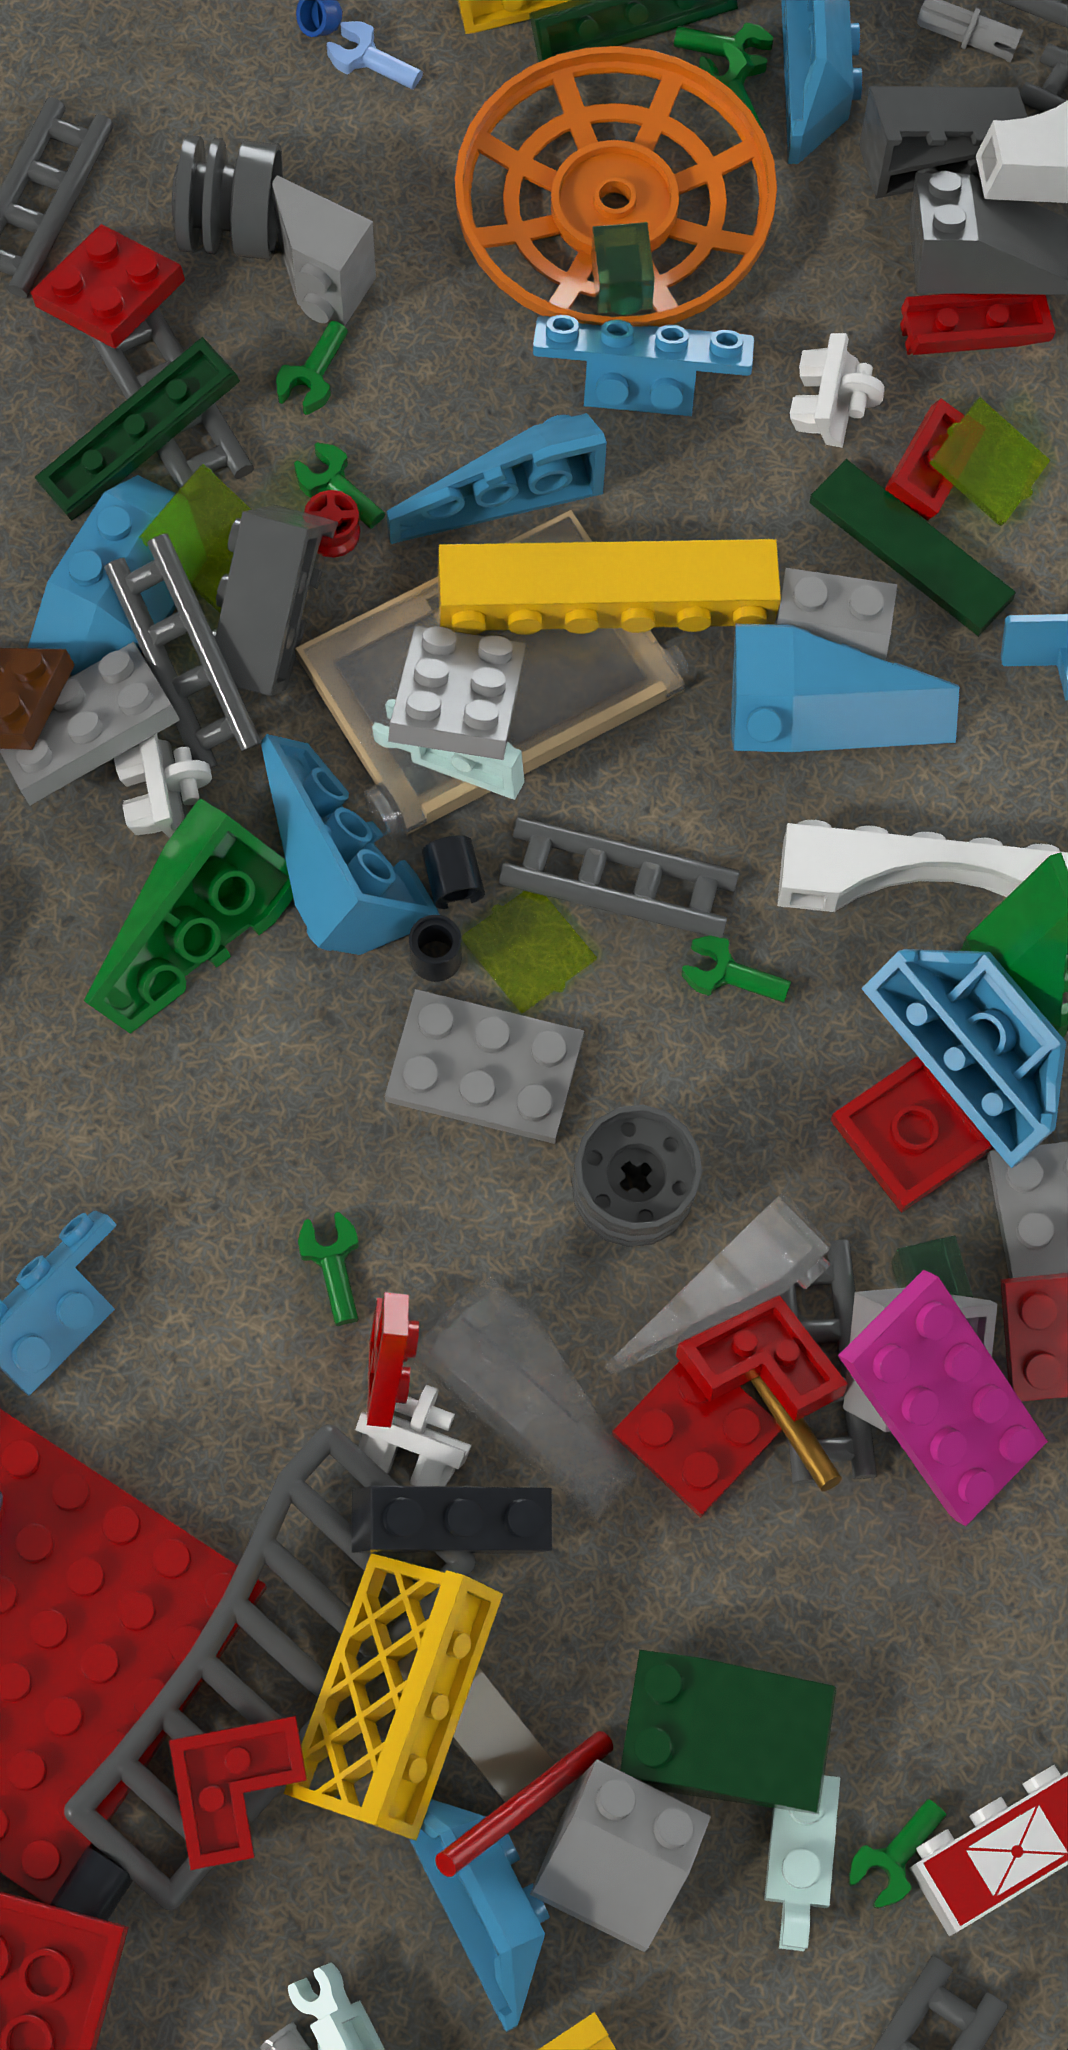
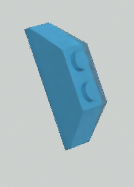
(818, 71)
(79, 600)
(977, 1041)
(487, 1909)

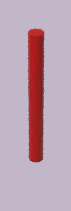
(523, 1804)

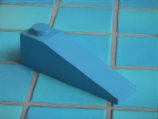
(527, 473)
(824, 695)
(335, 870)

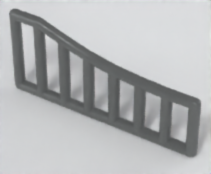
(203, 1663)

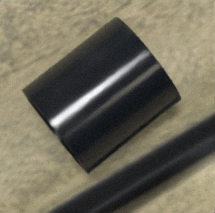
(452, 870)
(432, 929)
(93, 1886)

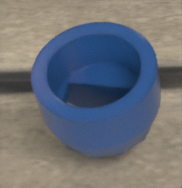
(318, 17)

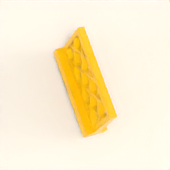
(425, 1703)

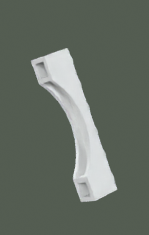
(834, 866)

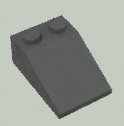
(984, 243)

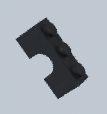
(451, 1519)

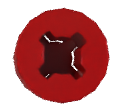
(340, 508)

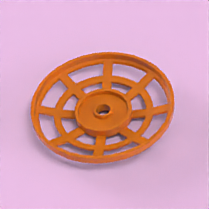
(615, 168)

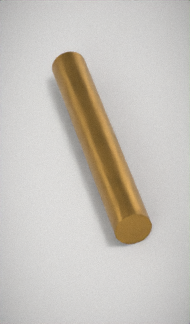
(802, 1440)

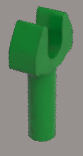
(711, 43)
(734, 78)
(313, 370)
(335, 479)
(730, 972)
(333, 1265)
(897, 1854)

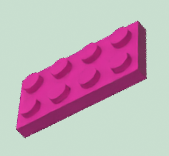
(943, 1397)

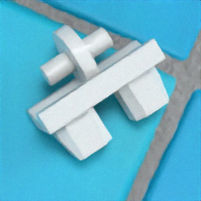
(843, 392)
(162, 806)
(436, 1451)

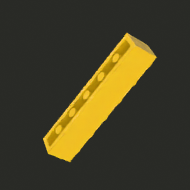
(607, 585)

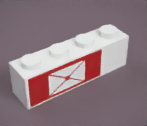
(999, 1856)

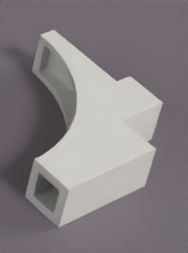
(1026, 158)

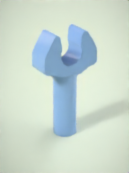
(369, 56)

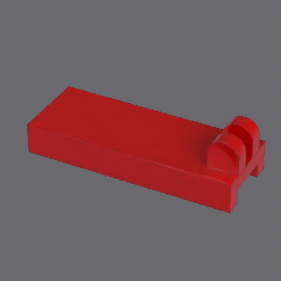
(974, 322)

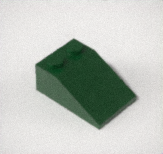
(728, 1732)

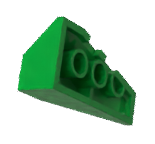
(197, 899)
(1031, 938)

